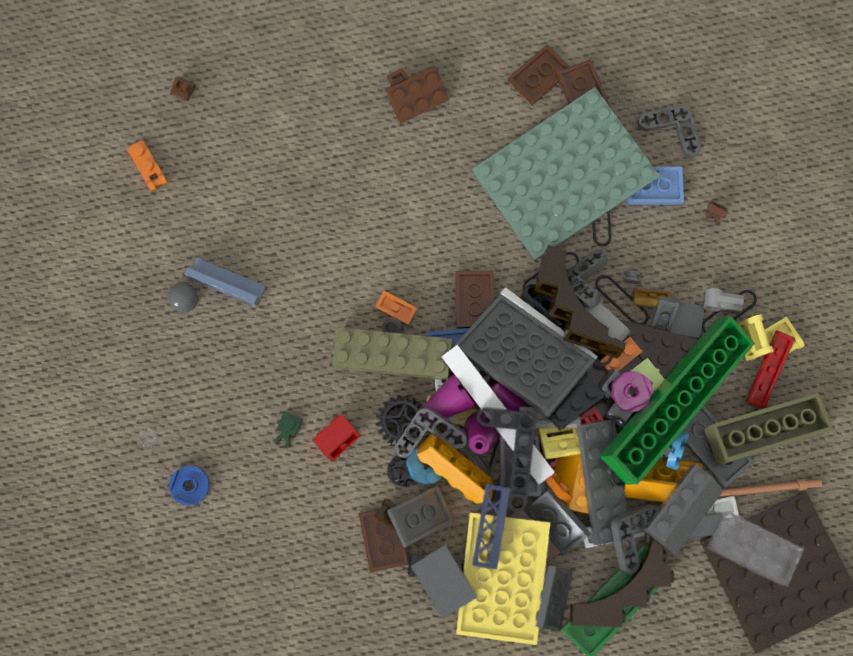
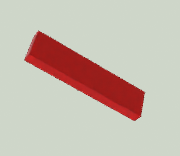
(770, 370)

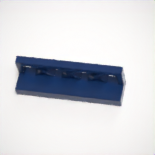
(496, 526)

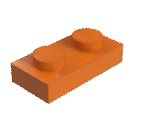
(396, 308)
(631, 351)
(559, 488)

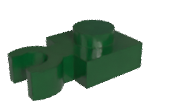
(288, 426)

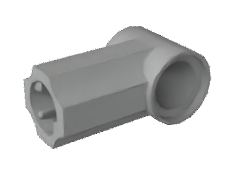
(717, 300)

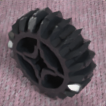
(405, 404)

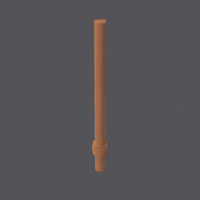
(799, 484)

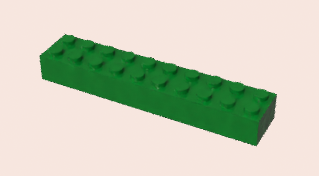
(677, 400)

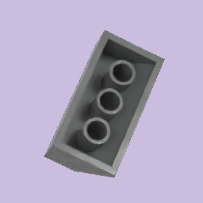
(684, 508)

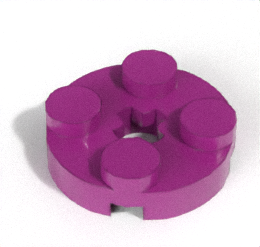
(635, 380)

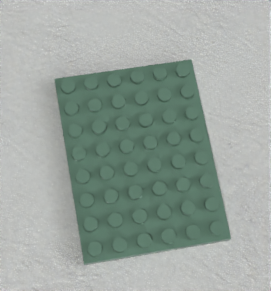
(565, 173)

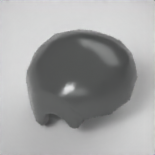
(182, 297)

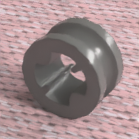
(632, 277)

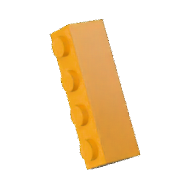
(455, 468)
(571, 473)
(658, 481)

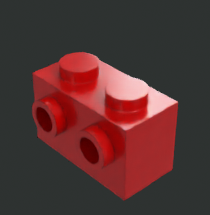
(336, 437)

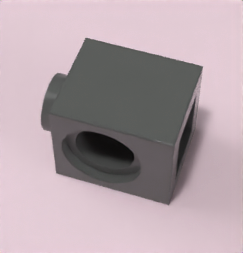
(611, 375)

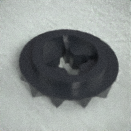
(394, 475)

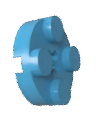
(677, 451)
(417, 470)

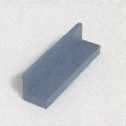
(226, 281)

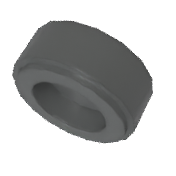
(392, 325)

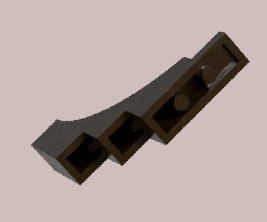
(580, 325)

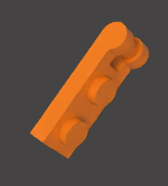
(146, 164)

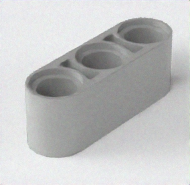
(616, 327)

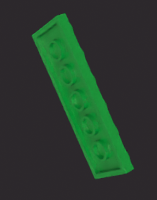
(593, 638)

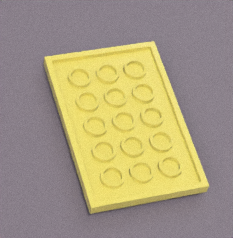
(511, 593)

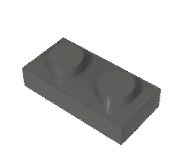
(665, 313)

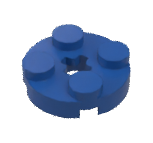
(183, 476)

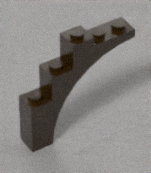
(634, 593)

